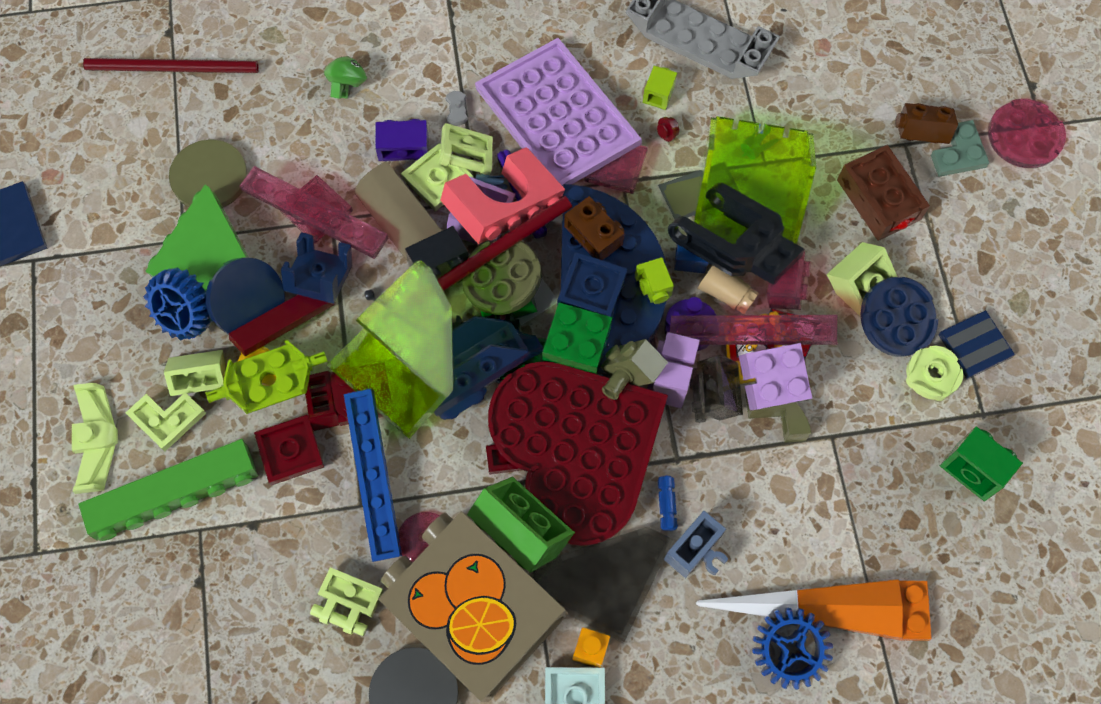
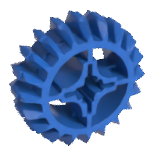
(178, 303)
(785, 660)

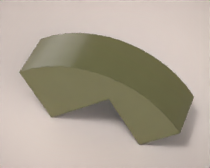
(793, 420)

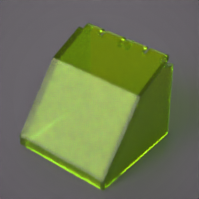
(762, 167)
(403, 350)

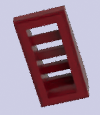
(325, 416)

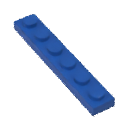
(372, 475)

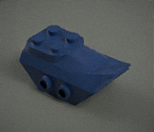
(481, 355)

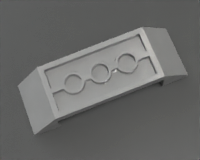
(703, 37)

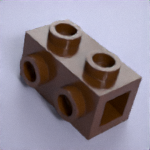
(926, 123)

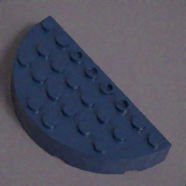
(633, 314)

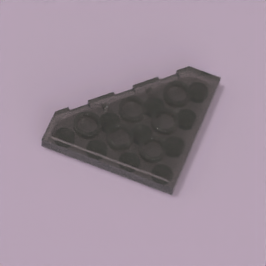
(606, 580)

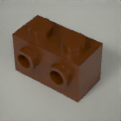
(594, 228)

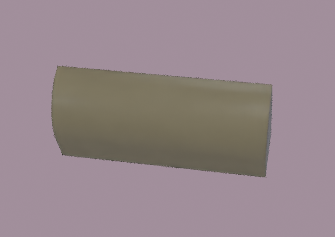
(395, 207)

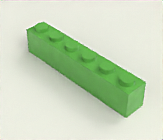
(168, 490)

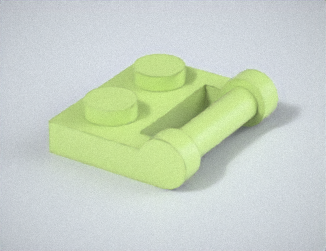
(466, 143)

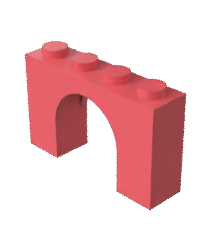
(489, 218)

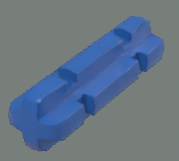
(667, 503)

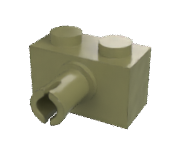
(632, 364)

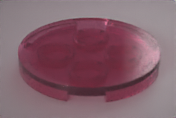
(1026, 133)

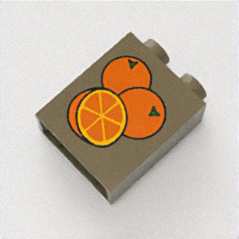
(470, 604)

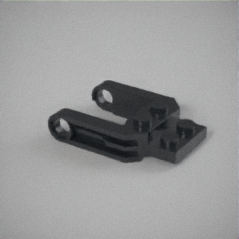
(757, 250)

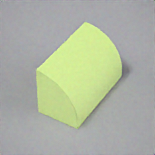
(195, 372)

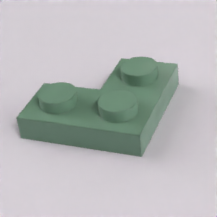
(965, 154)

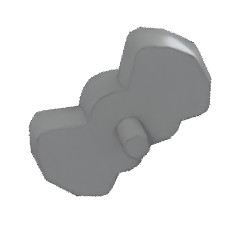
(457, 108)

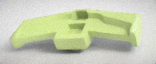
(93, 438)

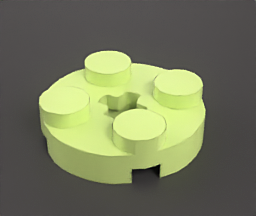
(925, 385)

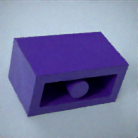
(401, 140)

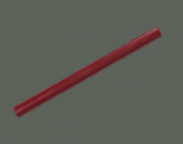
(170, 65)
(504, 243)

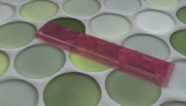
(314, 212)
(758, 329)

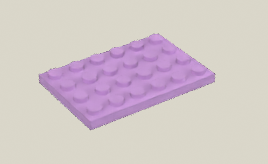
(558, 113)

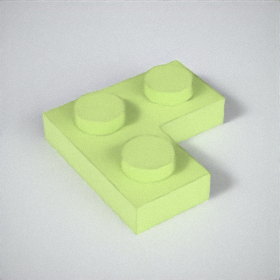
(167, 425)

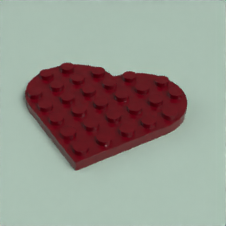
(577, 444)

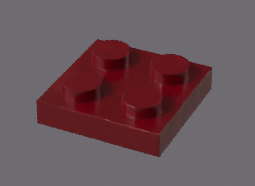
(288, 450)

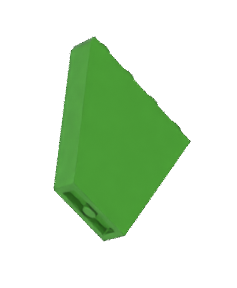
(199, 241)

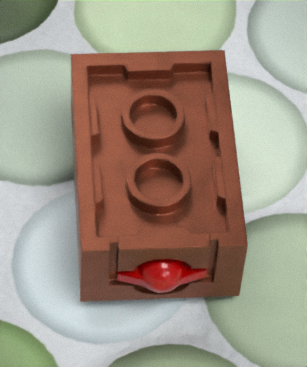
(882, 192)

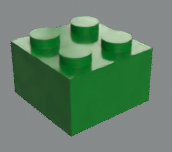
(577, 338)
(981, 463)

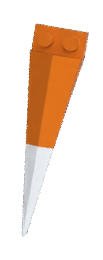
(874, 608)

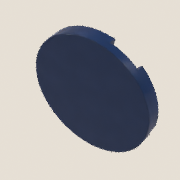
(242, 292)
(899, 316)

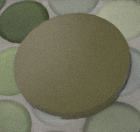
(208, 164)
(505, 281)

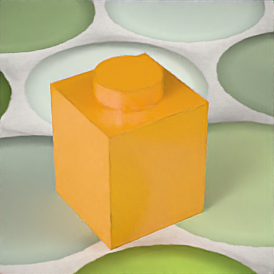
(591, 648)

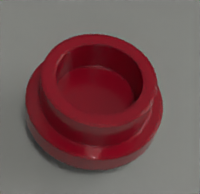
(668, 128)

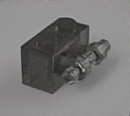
(716, 389)

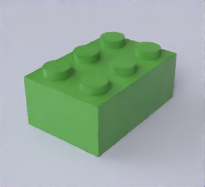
(520, 524)

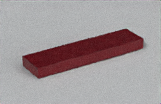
(276, 323)

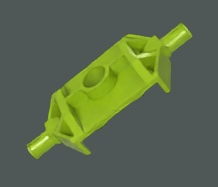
(245, 377)

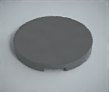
(413, 678)

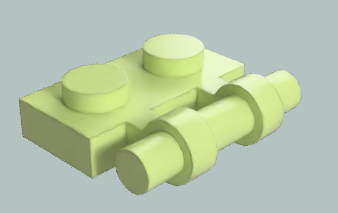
(348, 592)

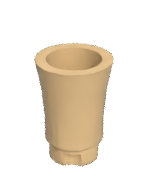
(728, 289)

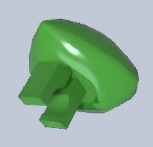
(342, 73)

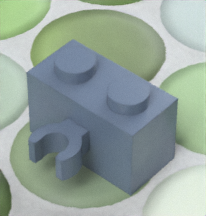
(696, 546)

